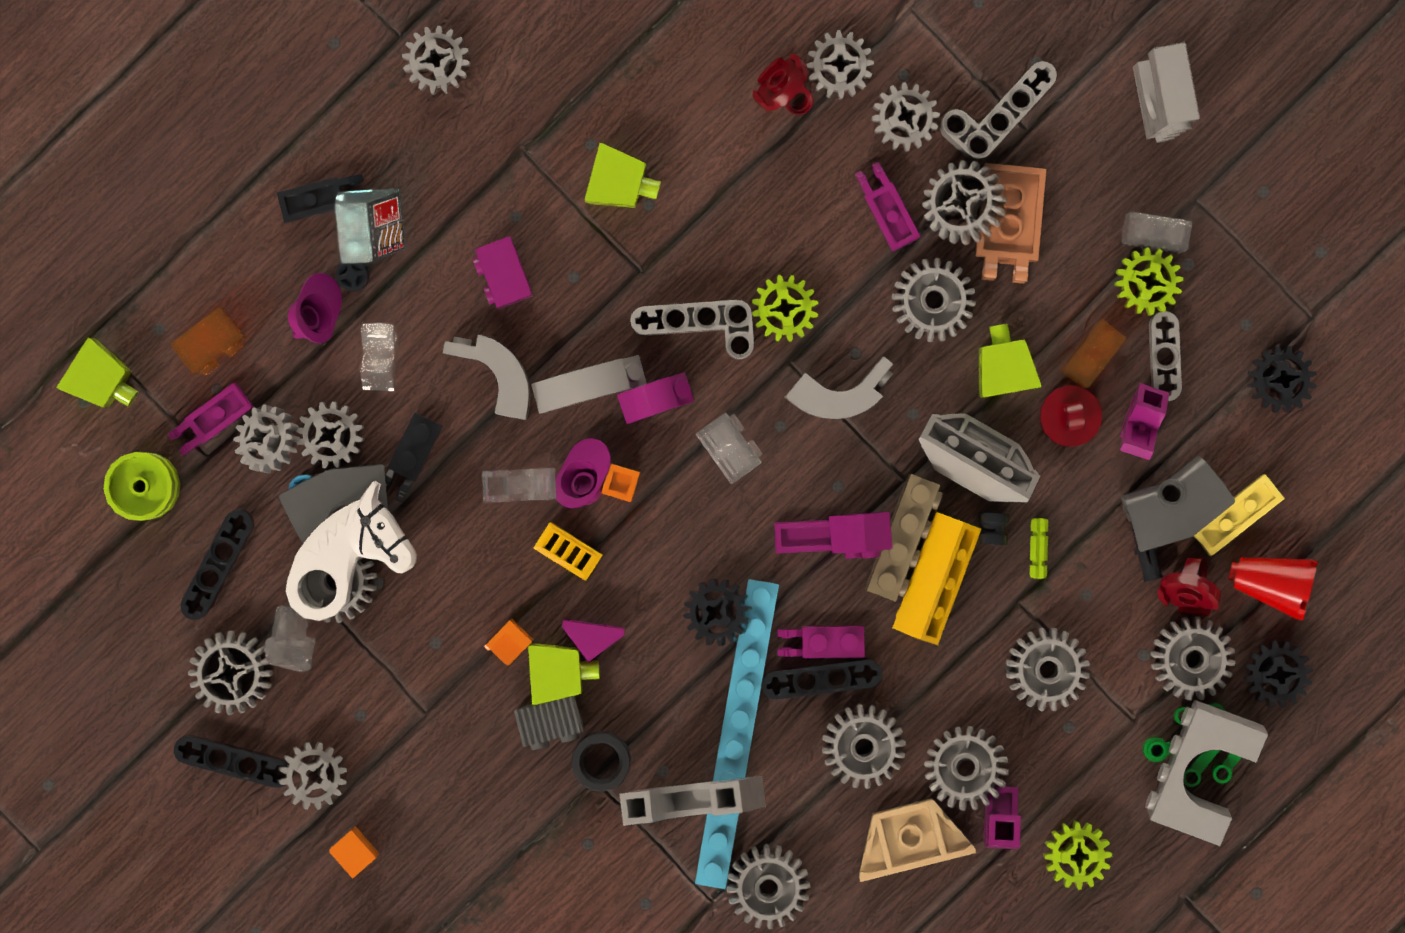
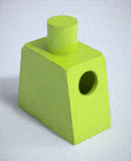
(619, 179)
(1005, 365)
(98, 377)
(558, 672)

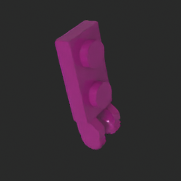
(888, 210)
(213, 417)
(825, 642)

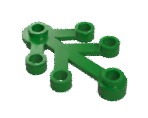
(1200, 762)

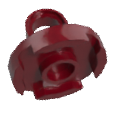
(781, 84)
(1070, 416)
(1190, 589)

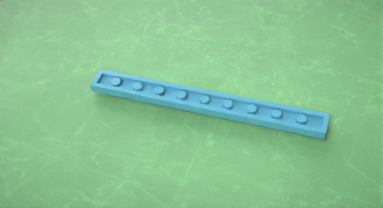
(738, 728)

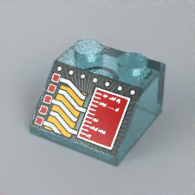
(369, 224)

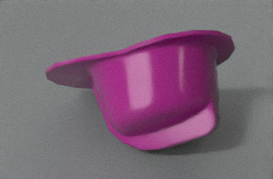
(316, 309)
(583, 474)

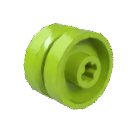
(160, 481)

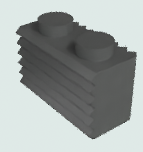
(549, 721)

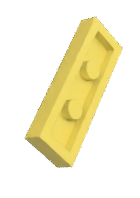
(1248, 508)

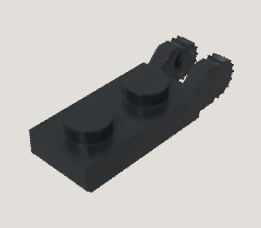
(313, 198)
(412, 453)

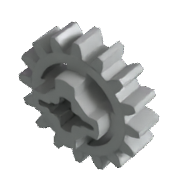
(839, 51)
(422, 63)
(892, 123)
(321, 423)
(266, 439)
(304, 788)

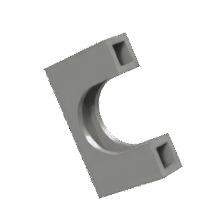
(1166, 92)
(1202, 730)
(693, 799)

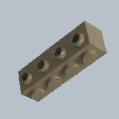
(907, 527)

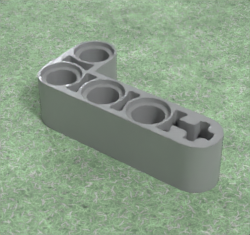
(1004, 108)
(691, 322)

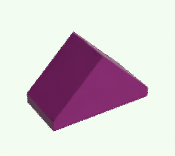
(592, 637)

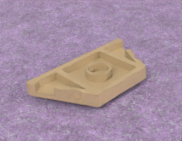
(910, 839)

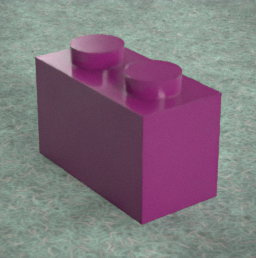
(503, 273)
(861, 534)

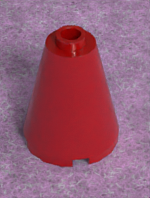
(1276, 582)

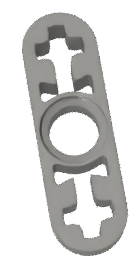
(1154, 334)

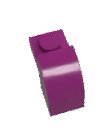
(655, 397)
(1143, 420)
(1002, 819)

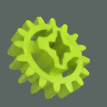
(1152, 268)
(782, 294)
(1064, 854)

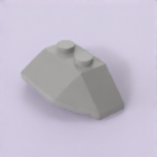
(978, 458)

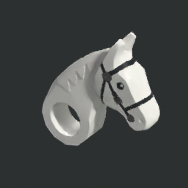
(334, 546)

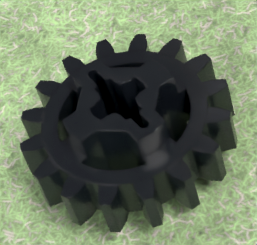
(1283, 391)
(706, 604)
(1275, 661)

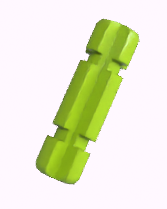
(1039, 548)

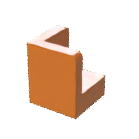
(621, 482)
(509, 642)
(354, 852)

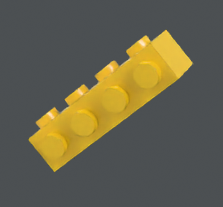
(936, 578)

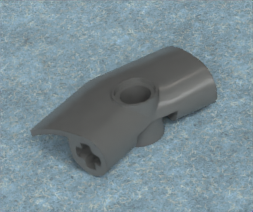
(321, 495)
(1162, 522)

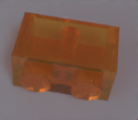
(209, 341)
(1092, 353)

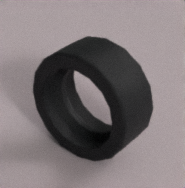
(601, 784)

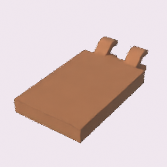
(1019, 231)

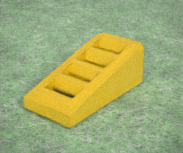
(541, 544)

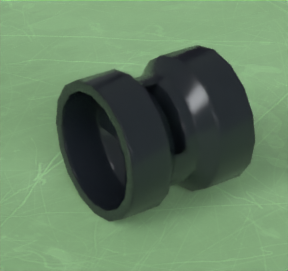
(993, 521)

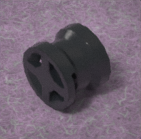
(349, 272)

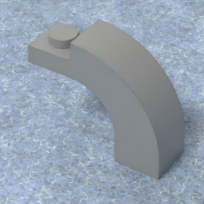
(511, 377)
(588, 383)
(829, 404)

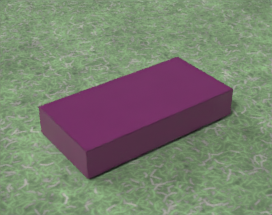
(802, 536)

